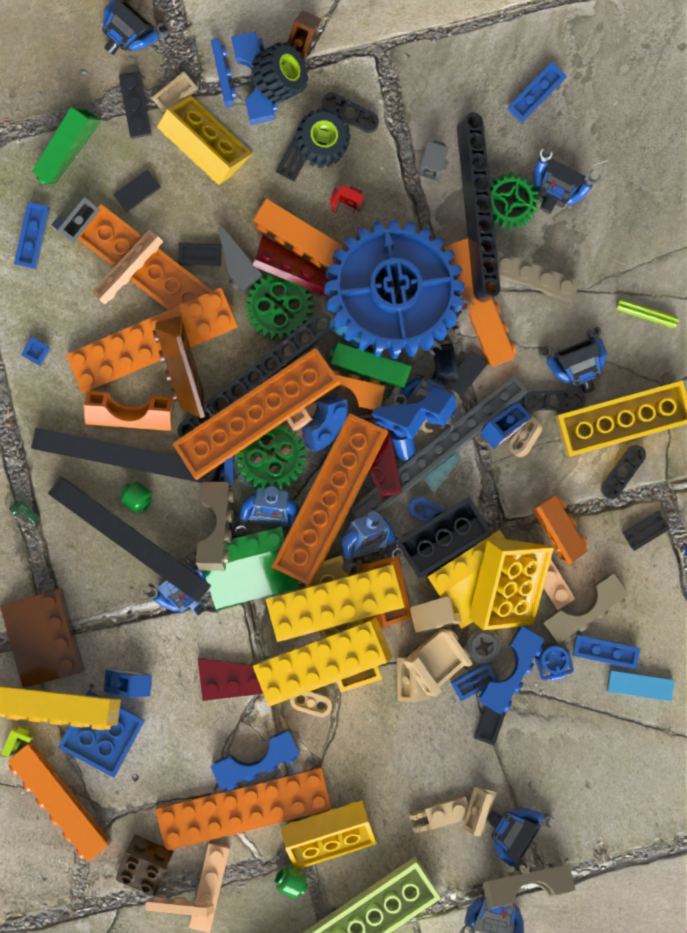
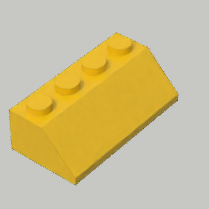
(204, 139)
(328, 835)

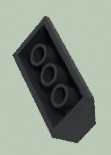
(444, 537)

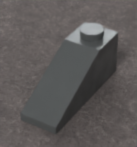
(238, 264)

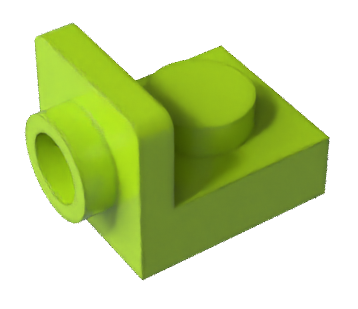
(13, 742)

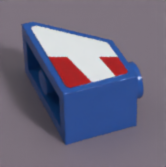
(505, 425)
(128, 683)

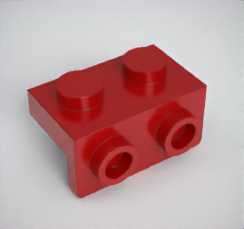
(348, 196)

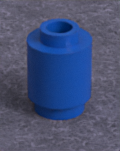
(403, 447)

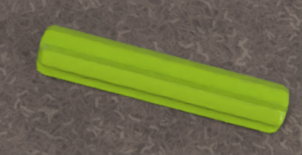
(647, 313)

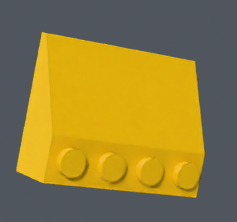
(460, 576)
(510, 584)

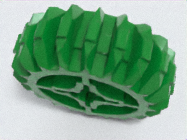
(501, 198)

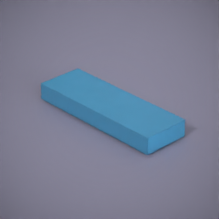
(640, 685)

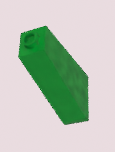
(65, 144)
(370, 366)

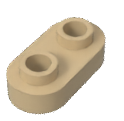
(525, 437)
(310, 704)

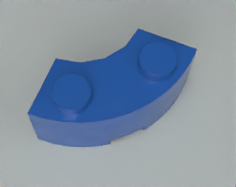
(326, 422)

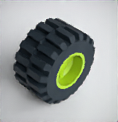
(279, 72)
(322, 138)

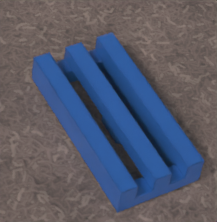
(469, 674)

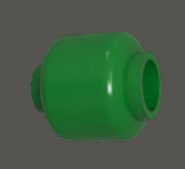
(136, 497)
(291, 882)

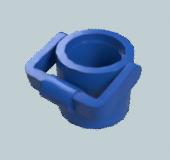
(555, 661)

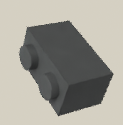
(433, 160)
(75, 217)

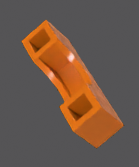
(368, 394)
(105, 411)

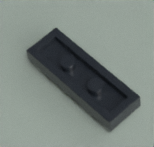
(135, 104)

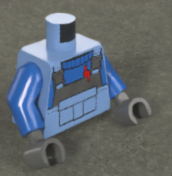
(267, 507)
(367, 536)
(175, 599)

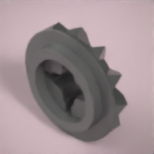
(493, 649)

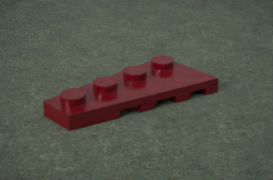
(289, 266)
(384, 468)
(227, 679)

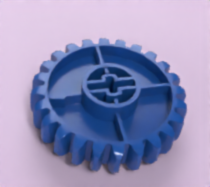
(416, 269)

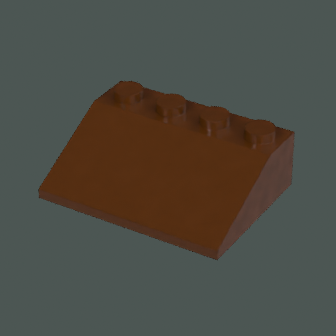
(180, 365)
(42, 638)

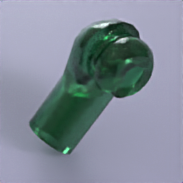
(26, 510)

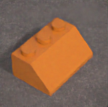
(560, 529)
(394, 616)

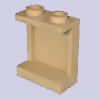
(437, 661)

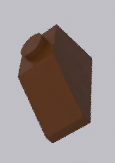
(304, 32)

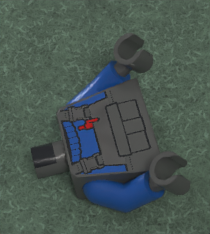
(495, 920)

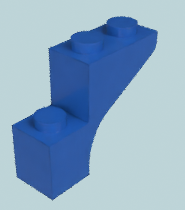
(408, 418)

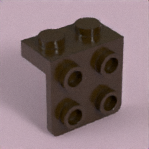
(144, 865)

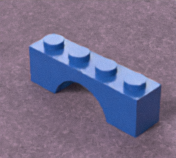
(257, 105)
(524, 646)
(230, 770)

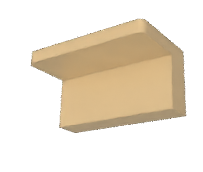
(434, 615)
(407, 685)
(479, 810)

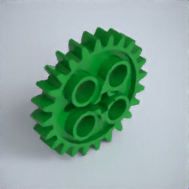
(266, 319)
(261, 471)

